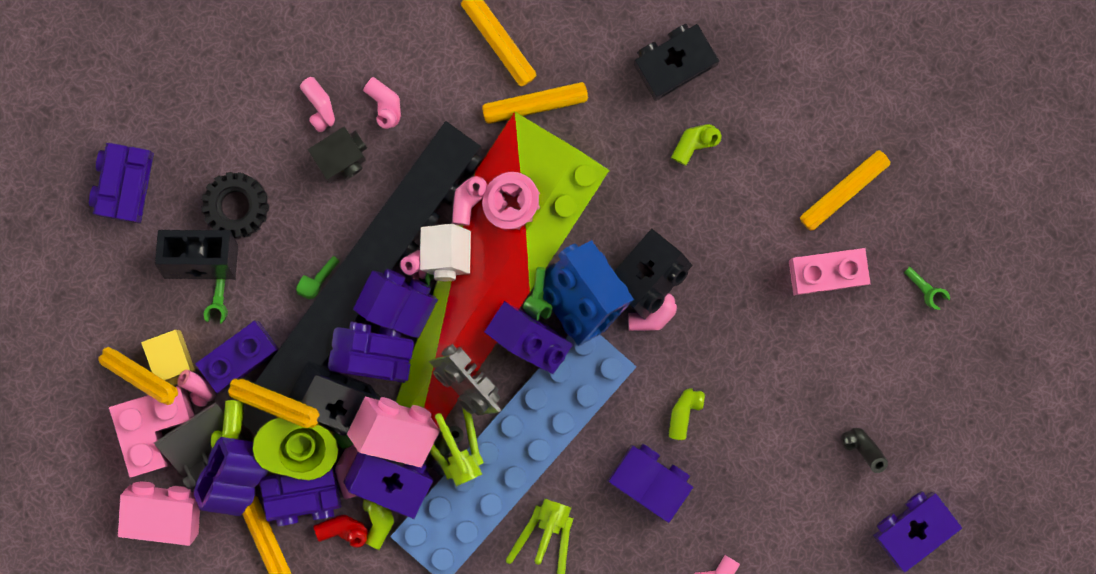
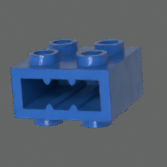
(585, 292)

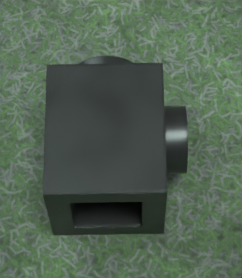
(339, 154)

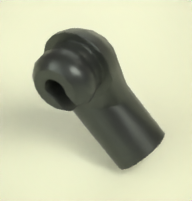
(443, 448)
(869, 450)

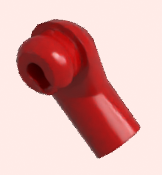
(344, 527)

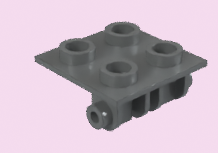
(474, 396)
(190, 443)

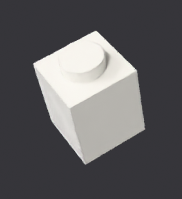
(445, 251)

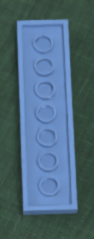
(515, 454)

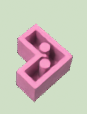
(141, 424)

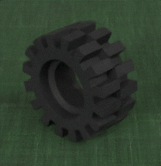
(235, 183)

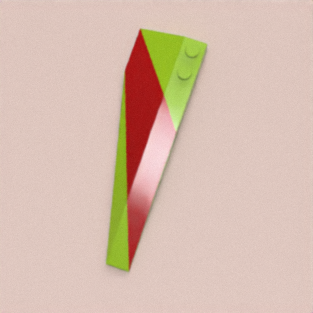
(501, 260)

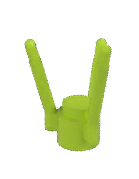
(462, 465)
(552, 518)

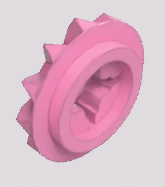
(495, 203)

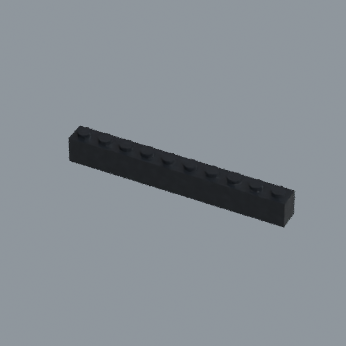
(381, 247)

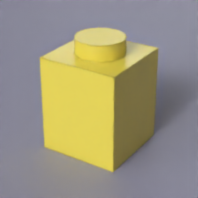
(168, 356)

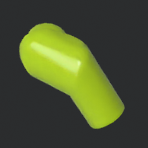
(693, 139)
(681, 412)
(231, 423)
(382, 523)

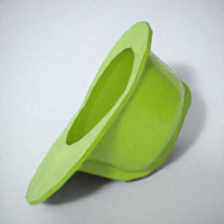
(295, 449)

